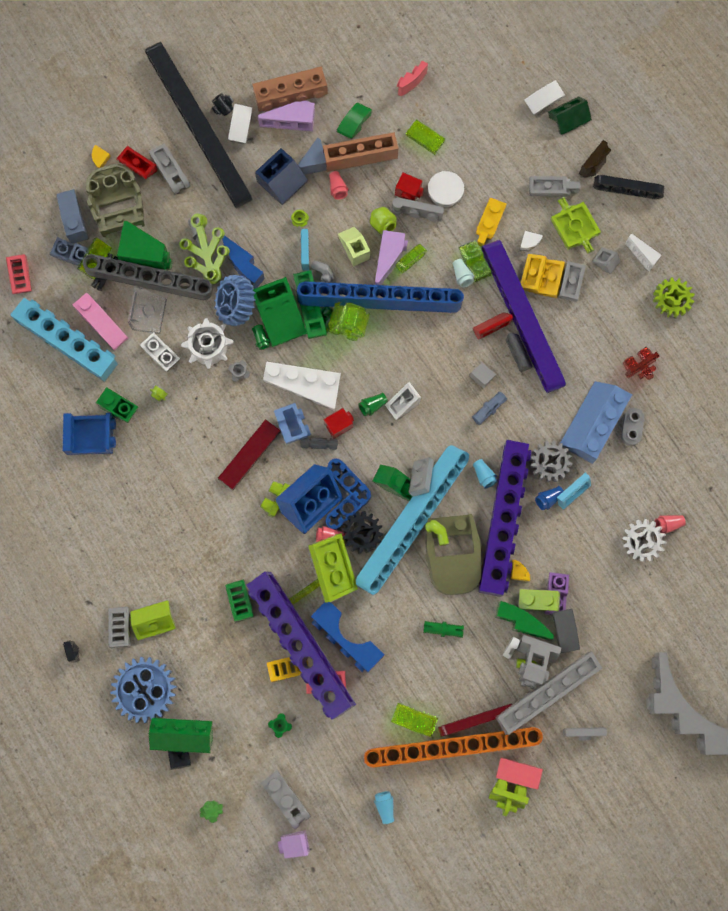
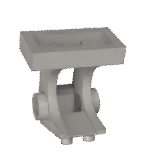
(533, 674)

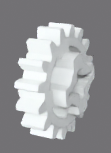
(649, 532)

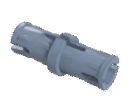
(489, 408)

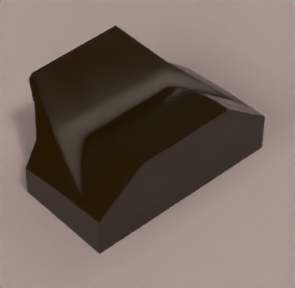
(595, 160)

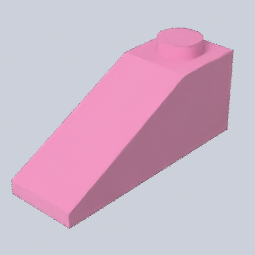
(100, 321)

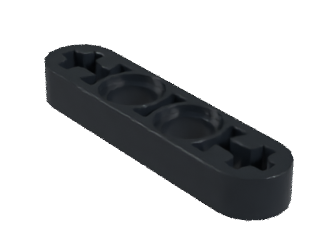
(628, 187)

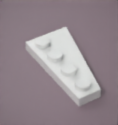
(305, 382)

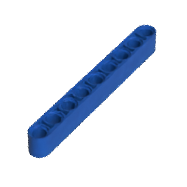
(389, 295)

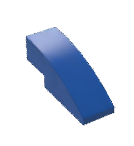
(243, 263)

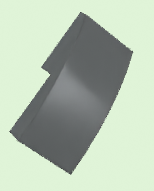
(566, 630)

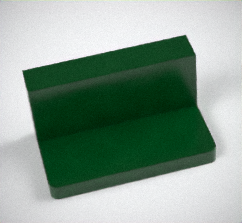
(571, 114)

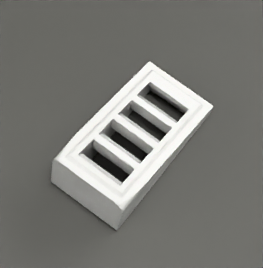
(643, 252)

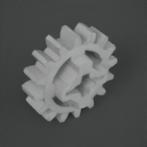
(547, 455)

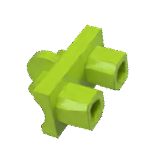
(270, 506)
(507, 800)

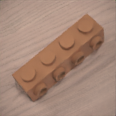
(290, 88)
(360, 152)

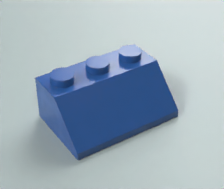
(309, 498)

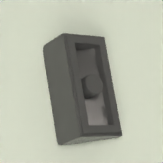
(518, 352)

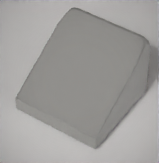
(606, 260)
(482, 375)

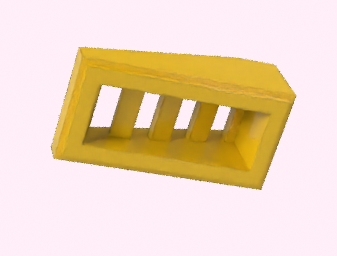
(270, 665)

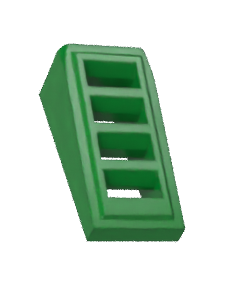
(244, 616)

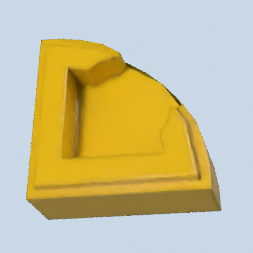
(99, 156)
(519, 572)

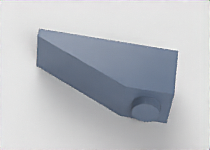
(72, 216)

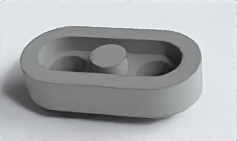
(633, 426)

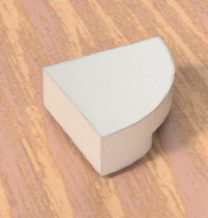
(530, 240)
(513, 644)

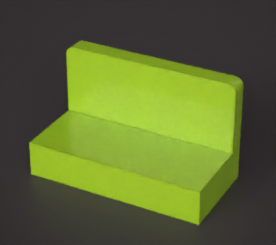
(152, 620)

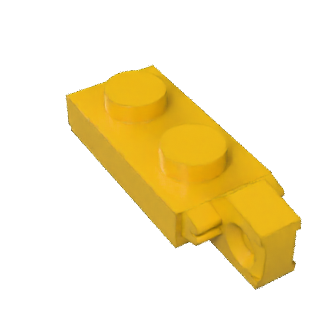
(490, 220)

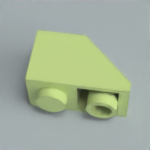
(355, 246)

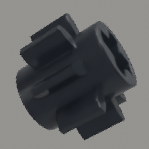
(222, 104)

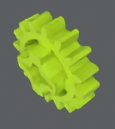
(677, 291)

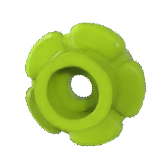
(299, 214)
(158, 393)

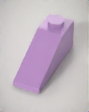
(291, 116)
(390, 253)

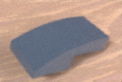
(68, 252)

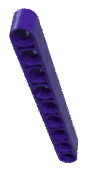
(523, 316)

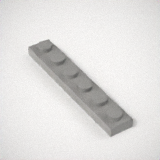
(548, 693)

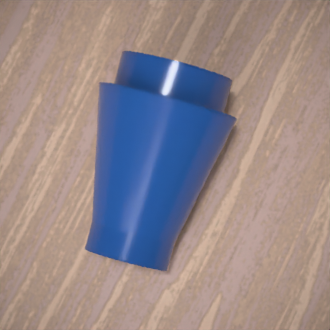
(548, 498)

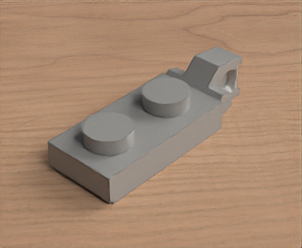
(552, 186)

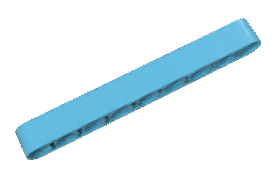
(411, 521)

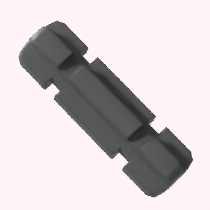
(319, 443)

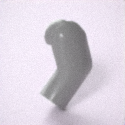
(327, 275)

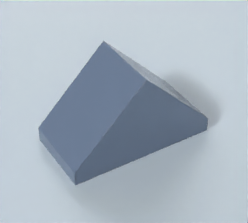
(314, 159)

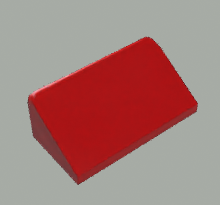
(137, 162)
(492, 325)

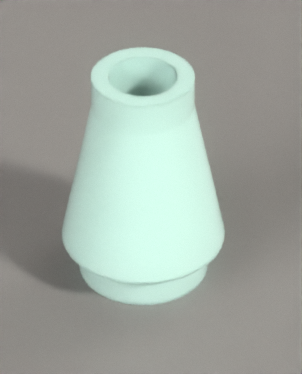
(463, 275)

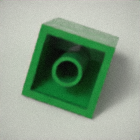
(142, 248)

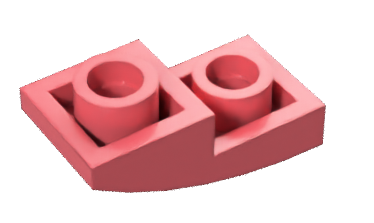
(410, 80)
(519, 773)

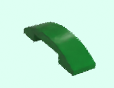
(311, 314)

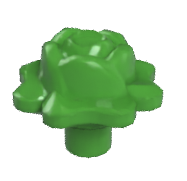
(211, 811)

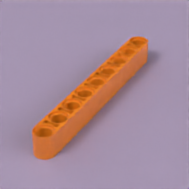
(462, 741)

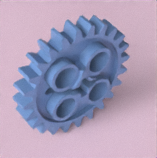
(128, 701)

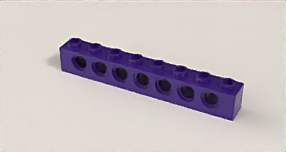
(511, 450)
(310, 648)

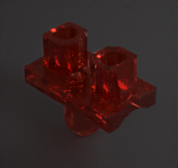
(647, 359)

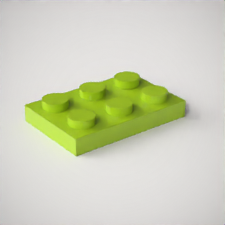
(333, 567)

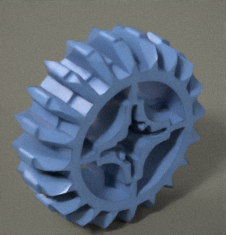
(234, 300)

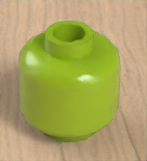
(383, 219)

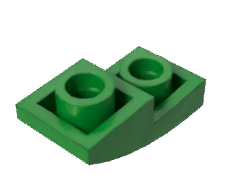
(353, 120)

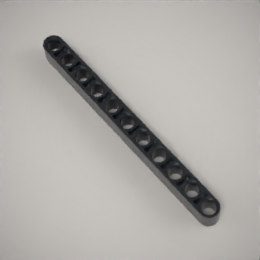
(198, 125)

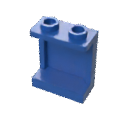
(88, 434)

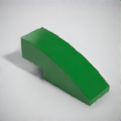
(523, 621)

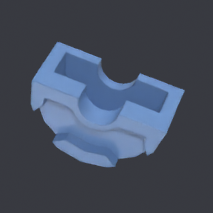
(291, 423)

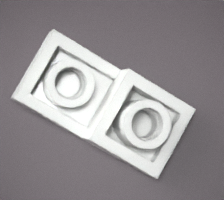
(544, 97)
(240, 123)
(159, 352)

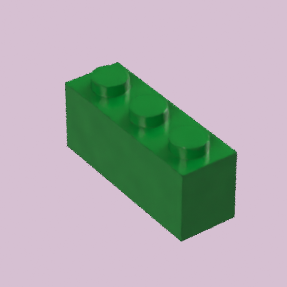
(180, 735)

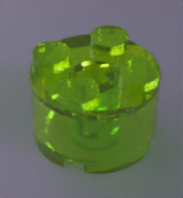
(349, 321)

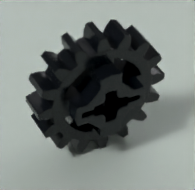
(359, 524)

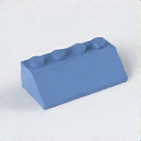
(595, 420)

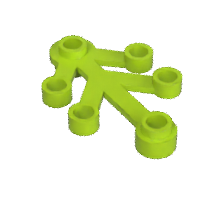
(206, 251)

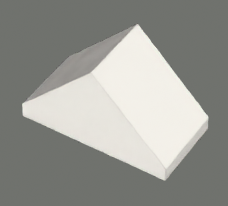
(403, 401)

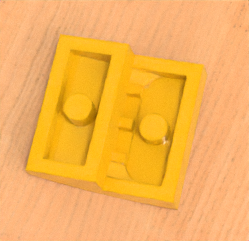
(542, 275)

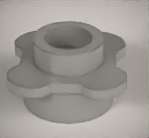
(233, 368)

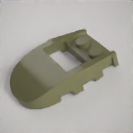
(110, 186)
(457, 572)

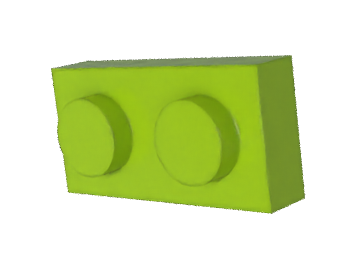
(539, 600)

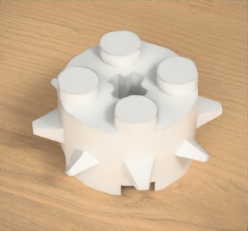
(208, 334)

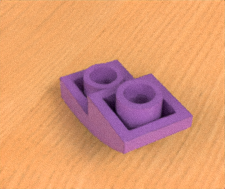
(559, 583)

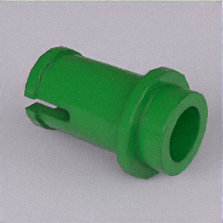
(260, 337)

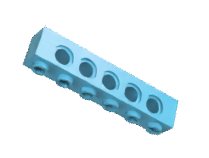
(28, 309)

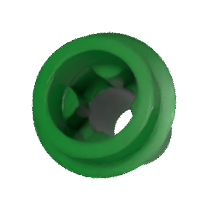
(370, 405)

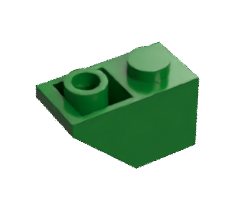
(116, 405)
(393, 481)

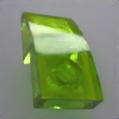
(474, 260)
(414, 719)

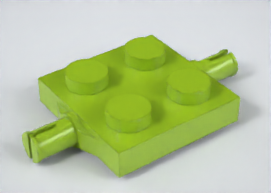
(575, 225)

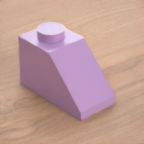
(294, 844)

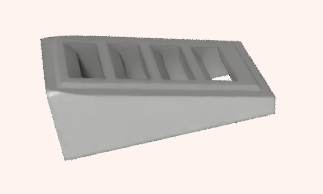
(111, 634)

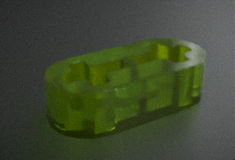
(411, 258)

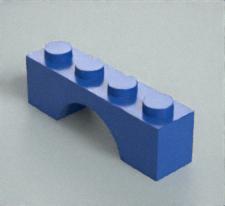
(365, 654)

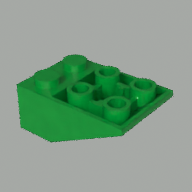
(279, 312)

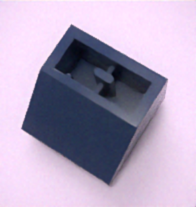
(281, 176)

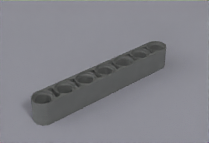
(139, 273)

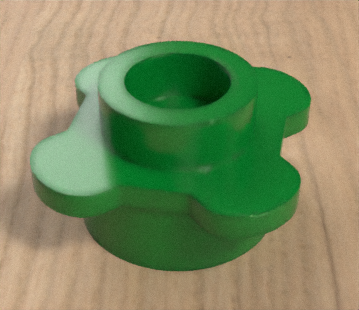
(280, 720)

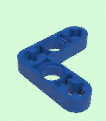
(352, 498)

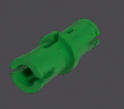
(443, 629)

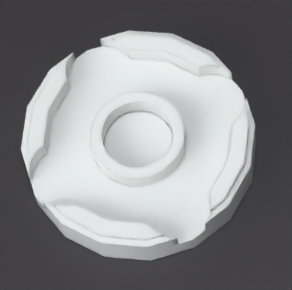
(445, 188)

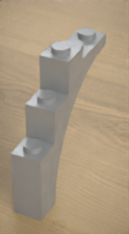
(669, 700)

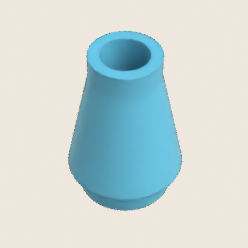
(485, 475)
(384, 805)

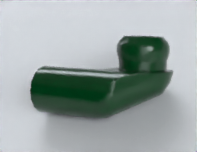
(326, 313)

